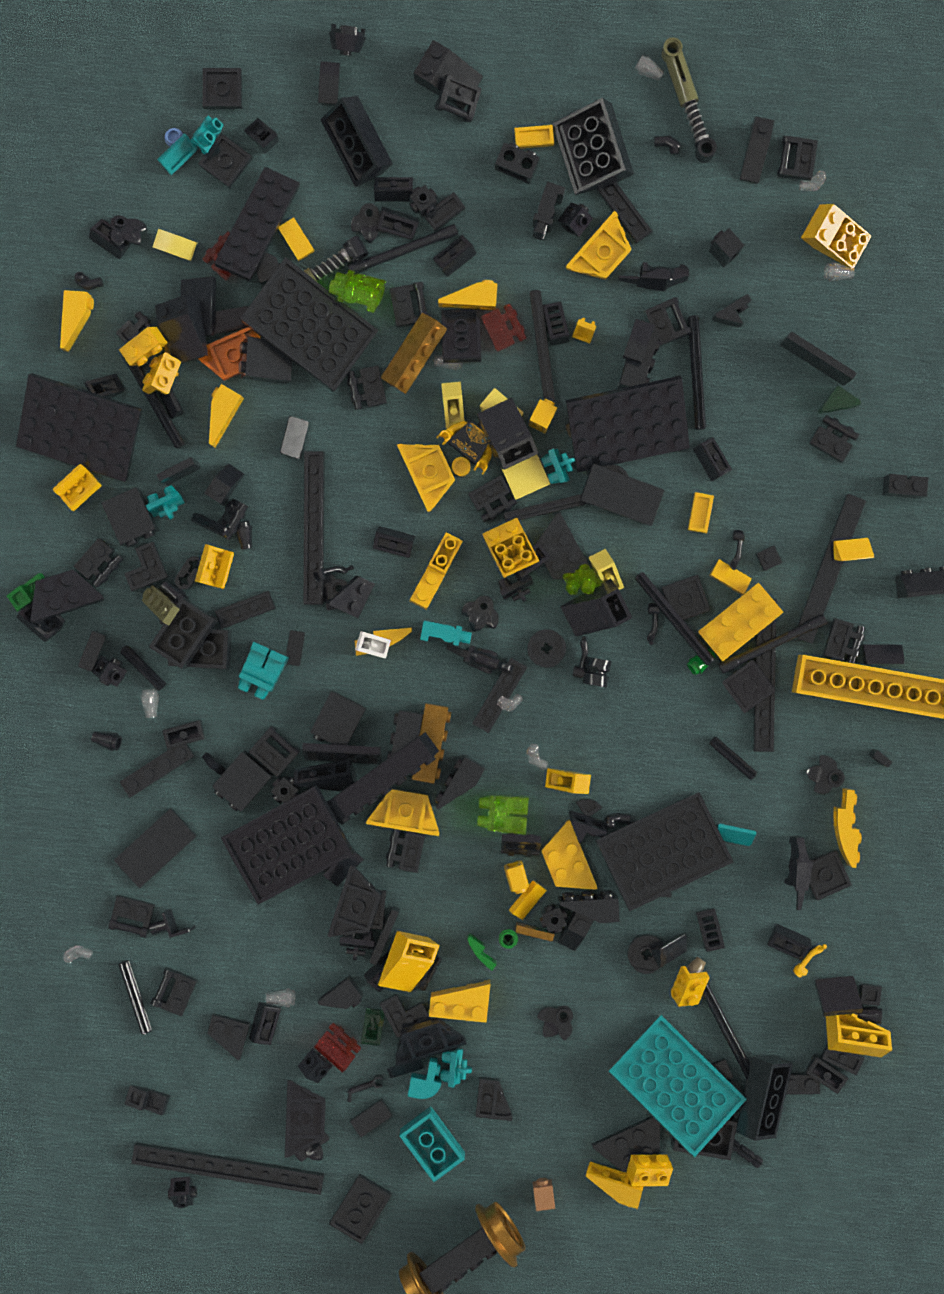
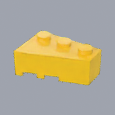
(461, 1003)
(856, 1036)

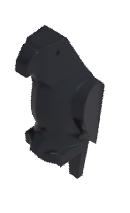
(658, 277)
(482, 659)
(800, 869)

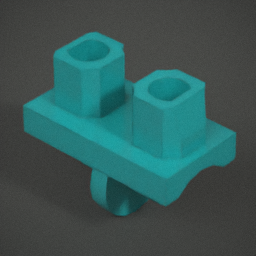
(207, 133)
(554, 458)
(166, 504)
(458, 1067)

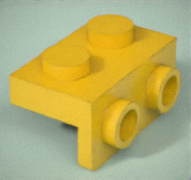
(161, 374)
(77, 487)
(214, 566)
(689, 987)

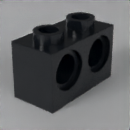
(514, 167)

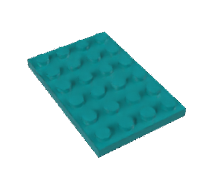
(677, 1085)

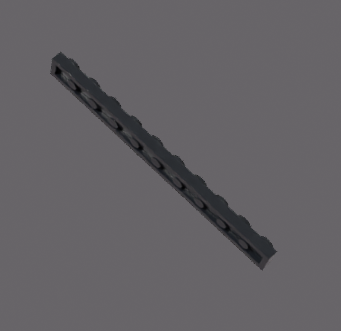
(227, 1168)

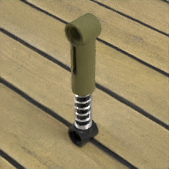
(687, 97)
(352, 251)

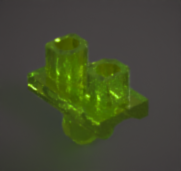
(581, 578)

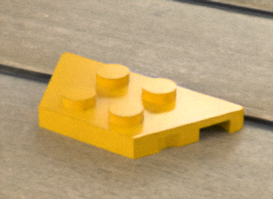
(602, 251)
(428, 471)
(405, 812)
(567, 860)

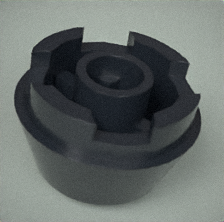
(347, 39)

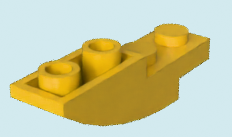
(436, 571)
(846, 835)

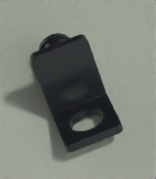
(169, 925)

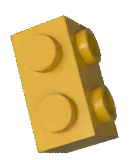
(143, 346)
(649, 1170)

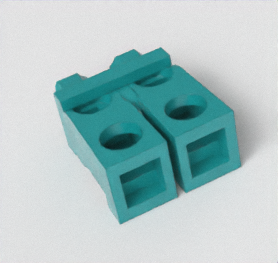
(445, 632)
(256, 673)

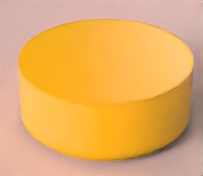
(461, 466)

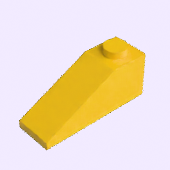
(476, 296)
(75, 313)
(223, 408)
(615, 1184)

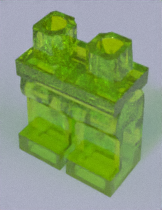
(358, 289)
(499, 809)

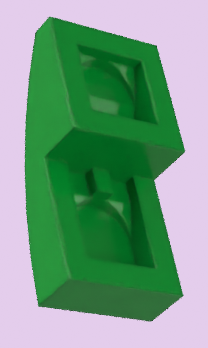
(24, 594)
(478, 947)

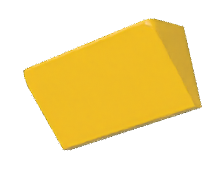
(852, 549)
(731, 578)

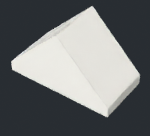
(372, 644)

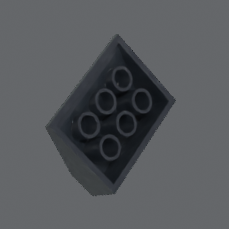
(593, 147)

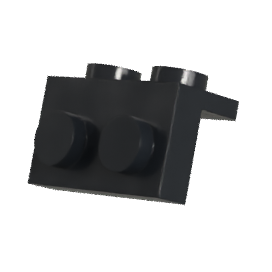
(44, 629)

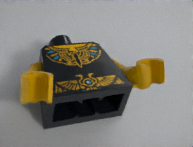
(470, 442)

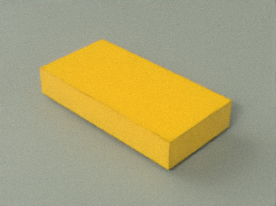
(534, 136)
(296, 239)
(700, 512)
(527, 900)

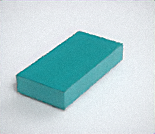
(177, 154)

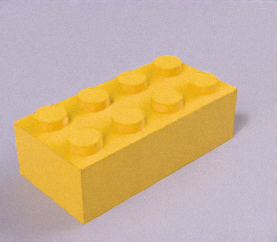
(740, 622)

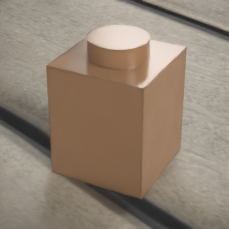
(543, 1194)

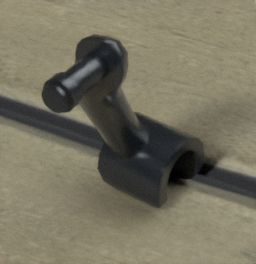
(738, 536)
(320, 575)
(653, 609)
(578, 671)
(358, 1088)

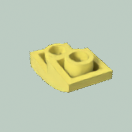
(174, 244)

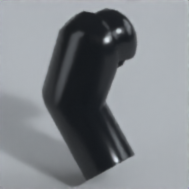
(669, 141)

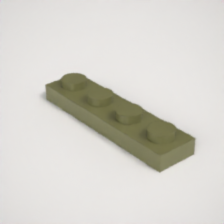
(160, 604)

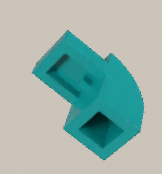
(427, 1085)

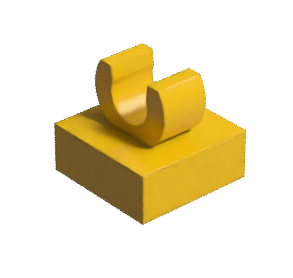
(584, 330)

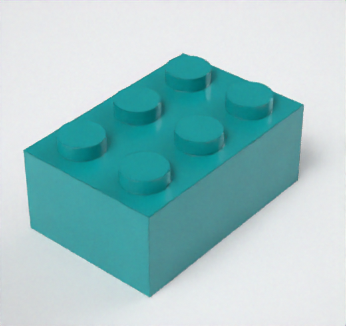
(432, 1144)

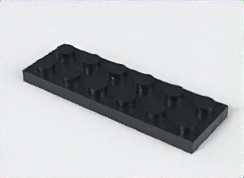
(257, 224)

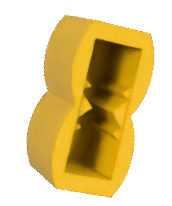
(516, 877)

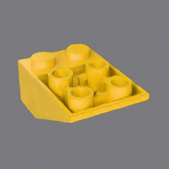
(836, 235)
(510, 547)
(408, 961)

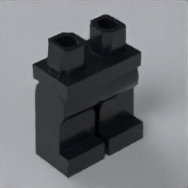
(544, 218)

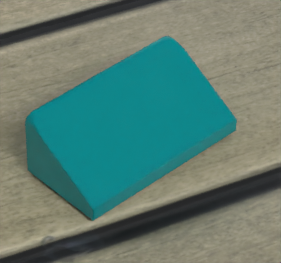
(736, 834)

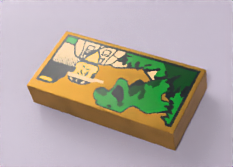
(534, 931)

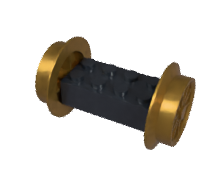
(495, 1236)

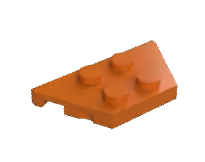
(225, 354)

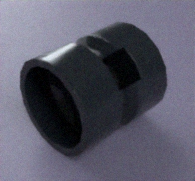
(600, 678)

